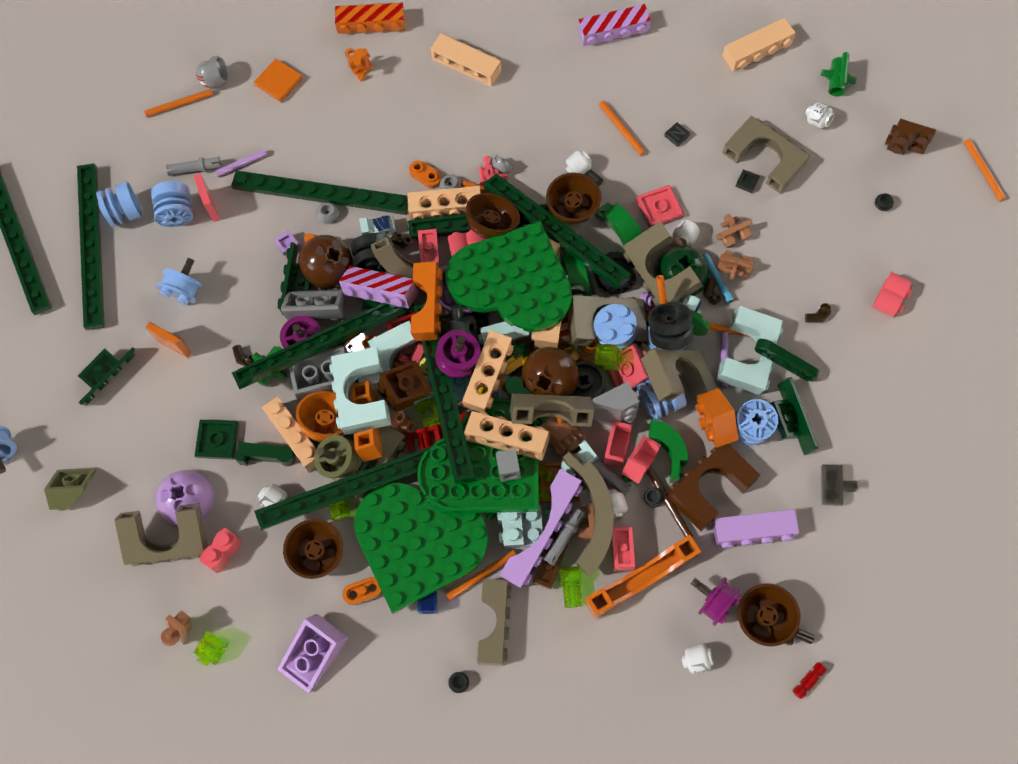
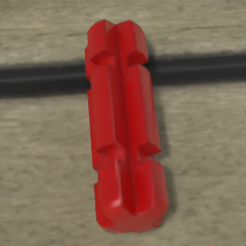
(809, 680)

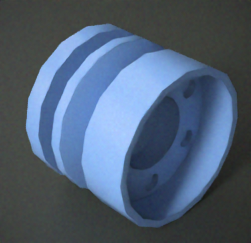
(171, 204)
(116, 205)
(656, 408)
(750, 432)

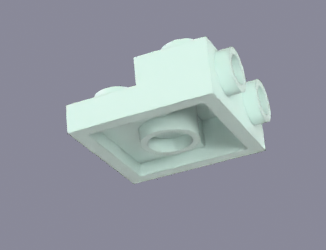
(519, 528)

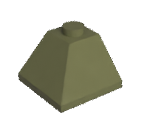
(67, 487)

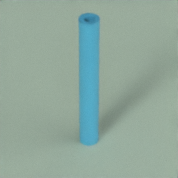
(719, 281)

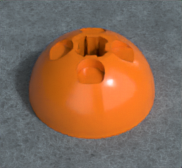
(318, 415)

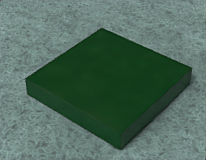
(216, 439)

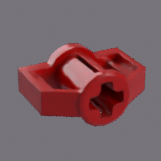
(423, 437)

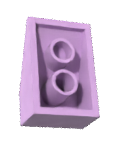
(312, 652)

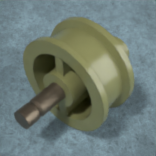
(337, 458)

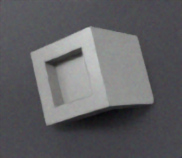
(508, 465)

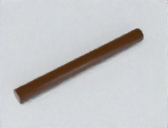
(671, 507)

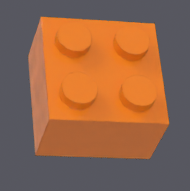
(717, 418)

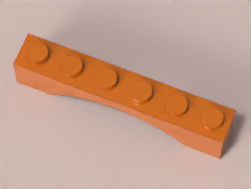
(643, 577)

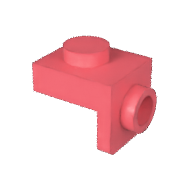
(416, 355)

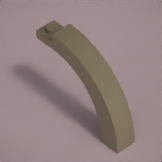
(392, 259)
(603, 513)

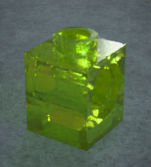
(608, 357)
(427, 405)
(210, 649)

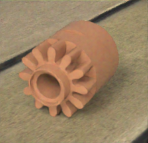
(563, 436)

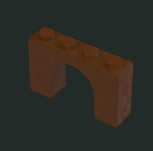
(722, 461)

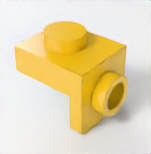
(514, 363)

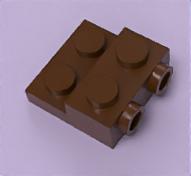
(909, 136)
(404, 386)

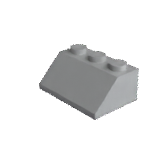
(314, 304)
(314, 373)
(616, 405)

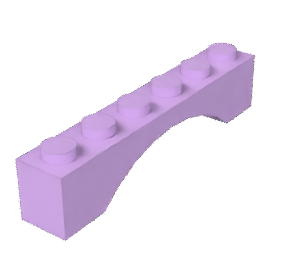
(519, 566)

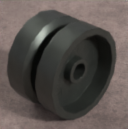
(363, 252)
(670, 326)
(592, 378)

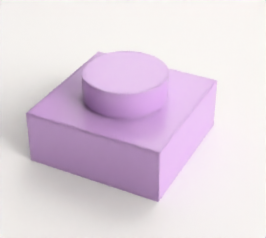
(284, 240)

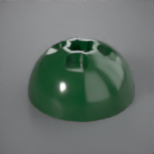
(678, 259)

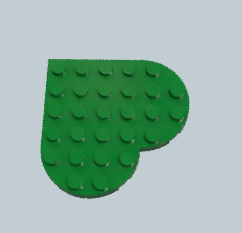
(514, 276)
(487, 491)
(415, 544)

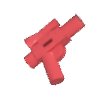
(488, 172)

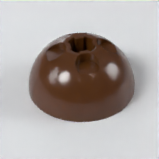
(573, 190)
(491, 215)
(321, 268)
(553, 367)
(307, 540)
(778, 609)

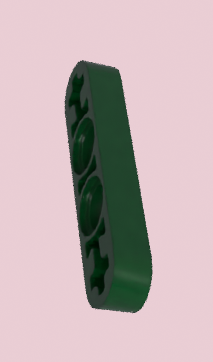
(786, 360)

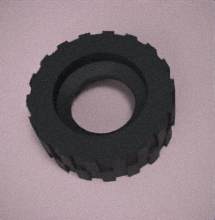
(619, 258)

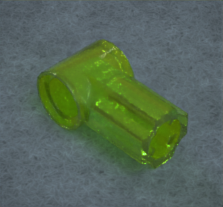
(570, 580)

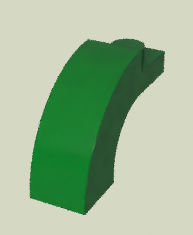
(620, 221)
(576, 272)
(673, 444)

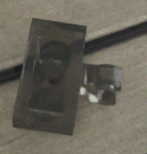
(833, 485)

